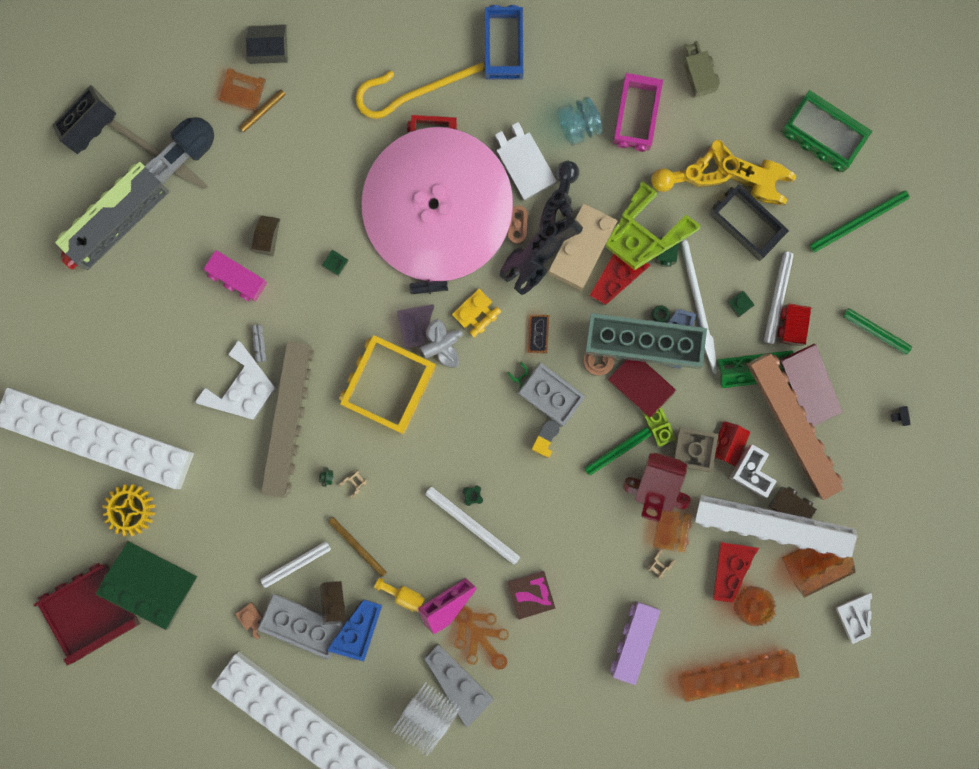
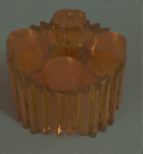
(744, 602)

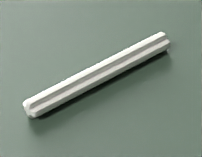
(778, 297)

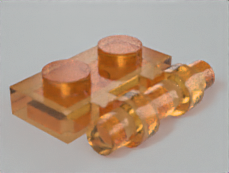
(667, 528)

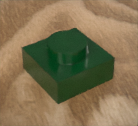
(335, 263)
(741, 303)

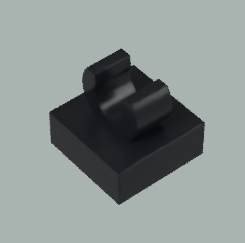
(902, 416)

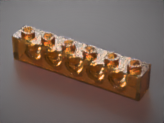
(787, 670)

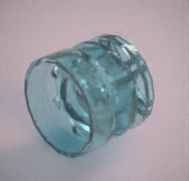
(583, 119)

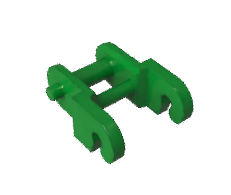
(517, 379)

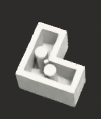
(748, 472)

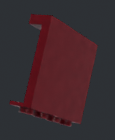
(82, 618)

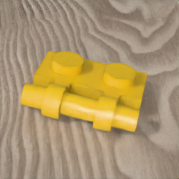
(472, 309)

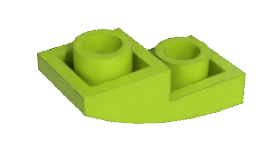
(660, 428)

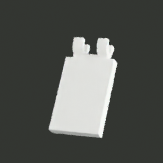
(524, 162)

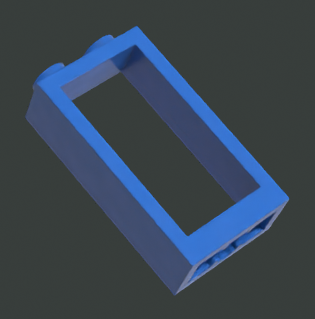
(503, 72)

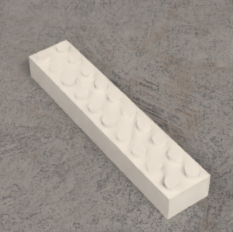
(94, 438)
(293, 718)

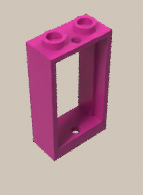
(644, 83)

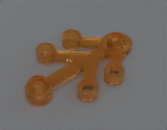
(479, 634)

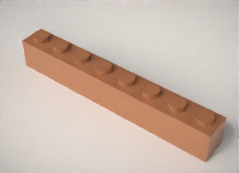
(795, 426)

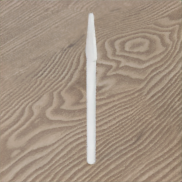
(709, 346)

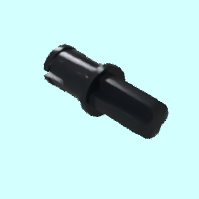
(428, 287)

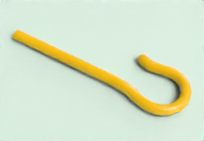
(410, 95)

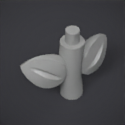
(441, 344)

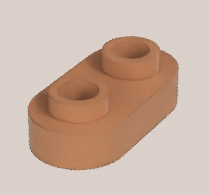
(518, 225)

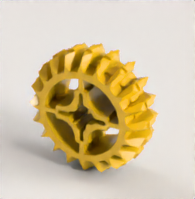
(128, 517)

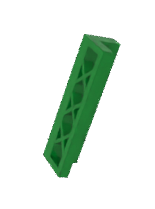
(741, 374)

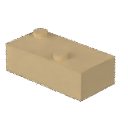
(582, 251)

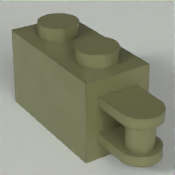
(700, 71)

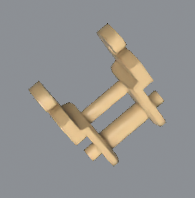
(363, 482)
(651, 567)

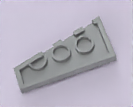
(458, 685)

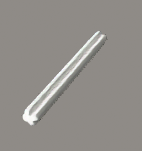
(472, 525)

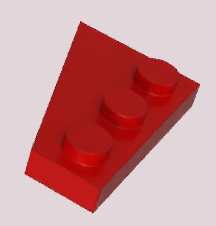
(615, 279)
(731, 569)

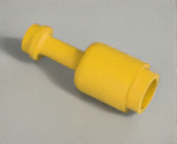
(404, 596)

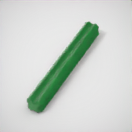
(877, 331)
(618, 451)

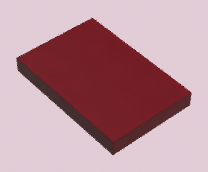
(642, 386)

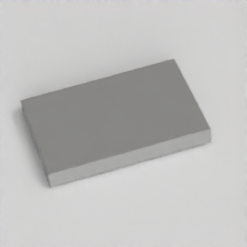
(551, 394)

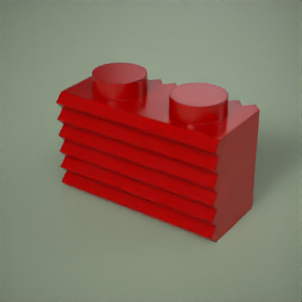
(794, 325)

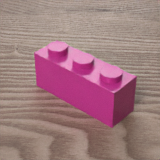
(235, 276)

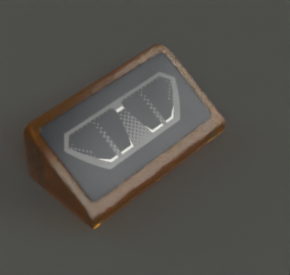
(538, 334)

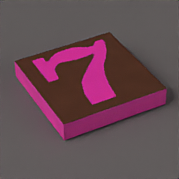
(531, 595)

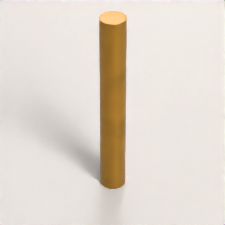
(262, 110)

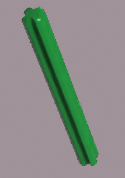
(859, 221)

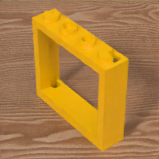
(362, 362)

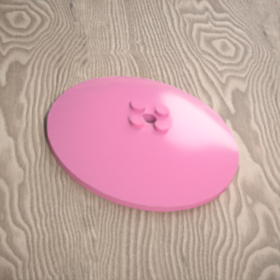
(471, 210)

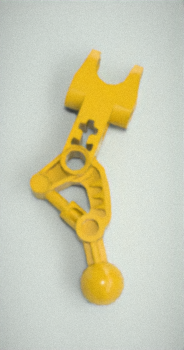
(760, 178)

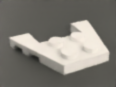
(248, 391)

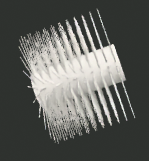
(426, 719)

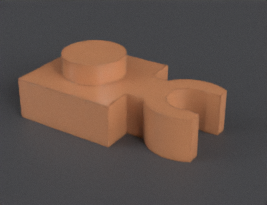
(249, 618)

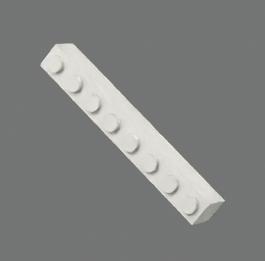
(776, 526)

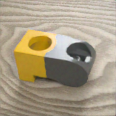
(548, 431)

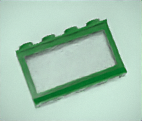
(826, 131)

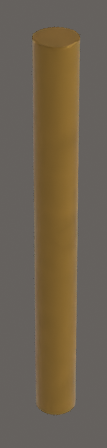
(357, 547)

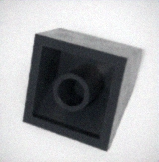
(267, 44)

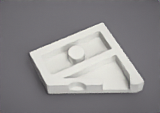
(856, 617)

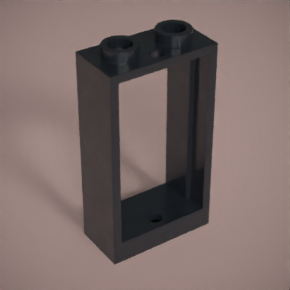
(763, 213)

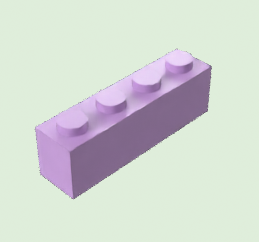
(635, 642)

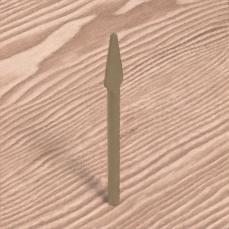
(183, 171)

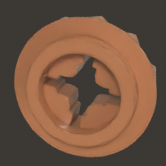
(598, 369)

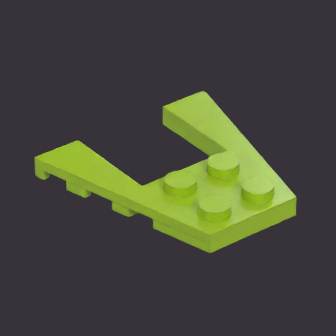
(634, 242)

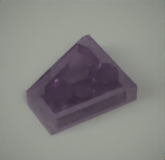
(413, 325)

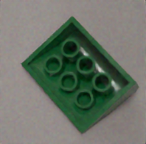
(146, 585)

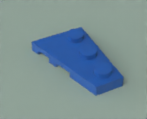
(357, 632)

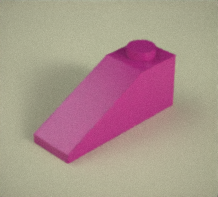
(444, 608)

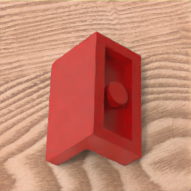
(731, 443)

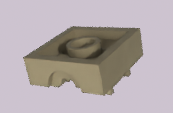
(704, 450)

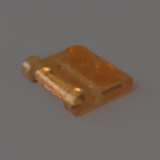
(239, 95)

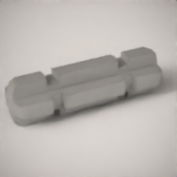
(258, 341)

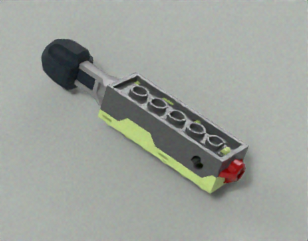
(131, 197)

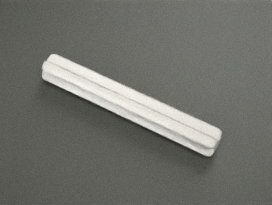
(295, 564)

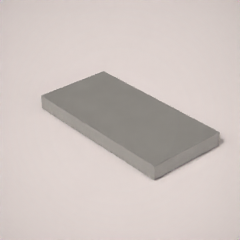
(298, 626)

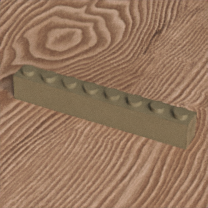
(287, 419)

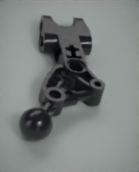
(530, 261)

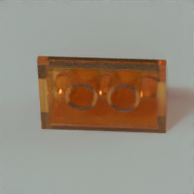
(816, 570)

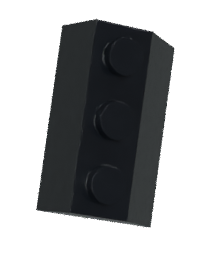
(84, 120)

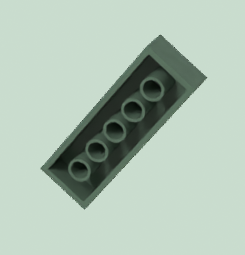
(646, 341)

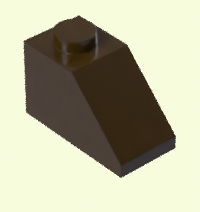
(265, 235)

